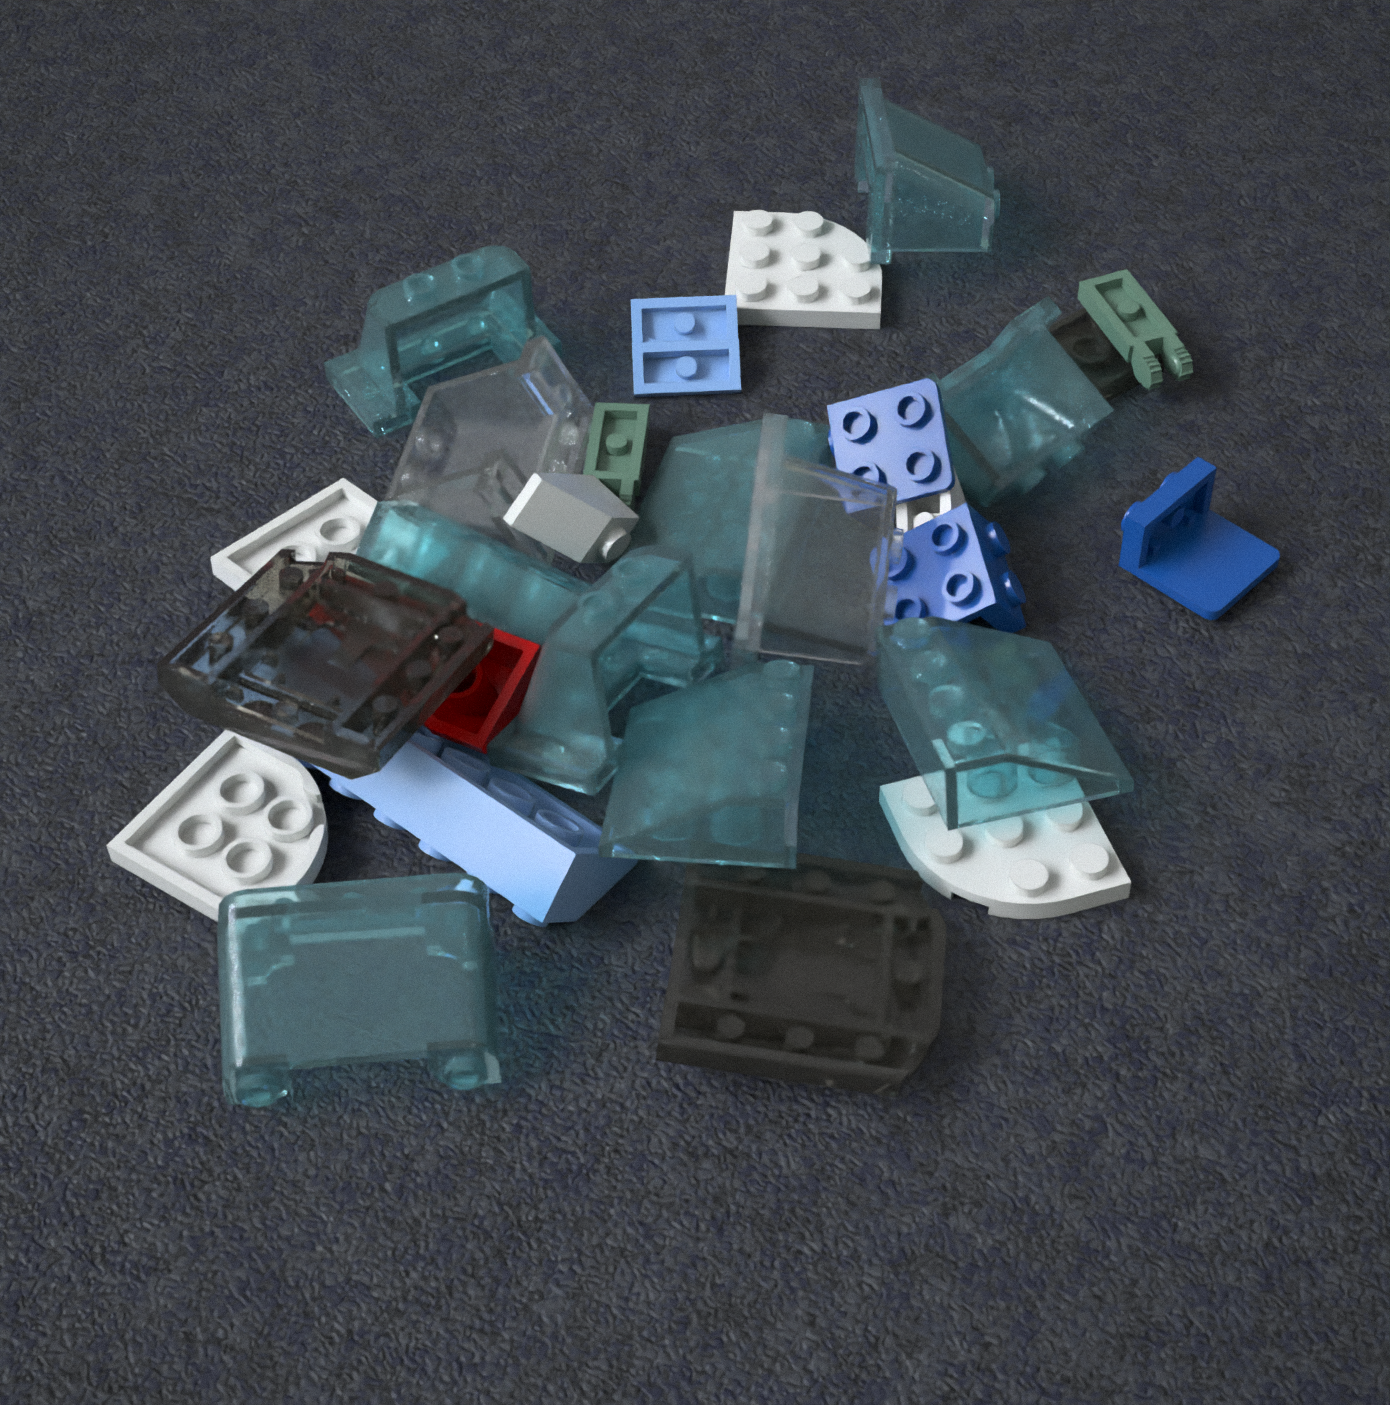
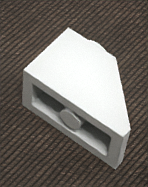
(573, 516)

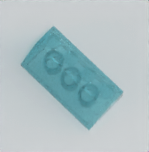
(492, 577)

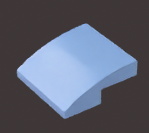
(685, 346)

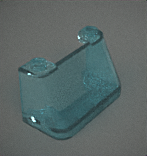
(357, 981)

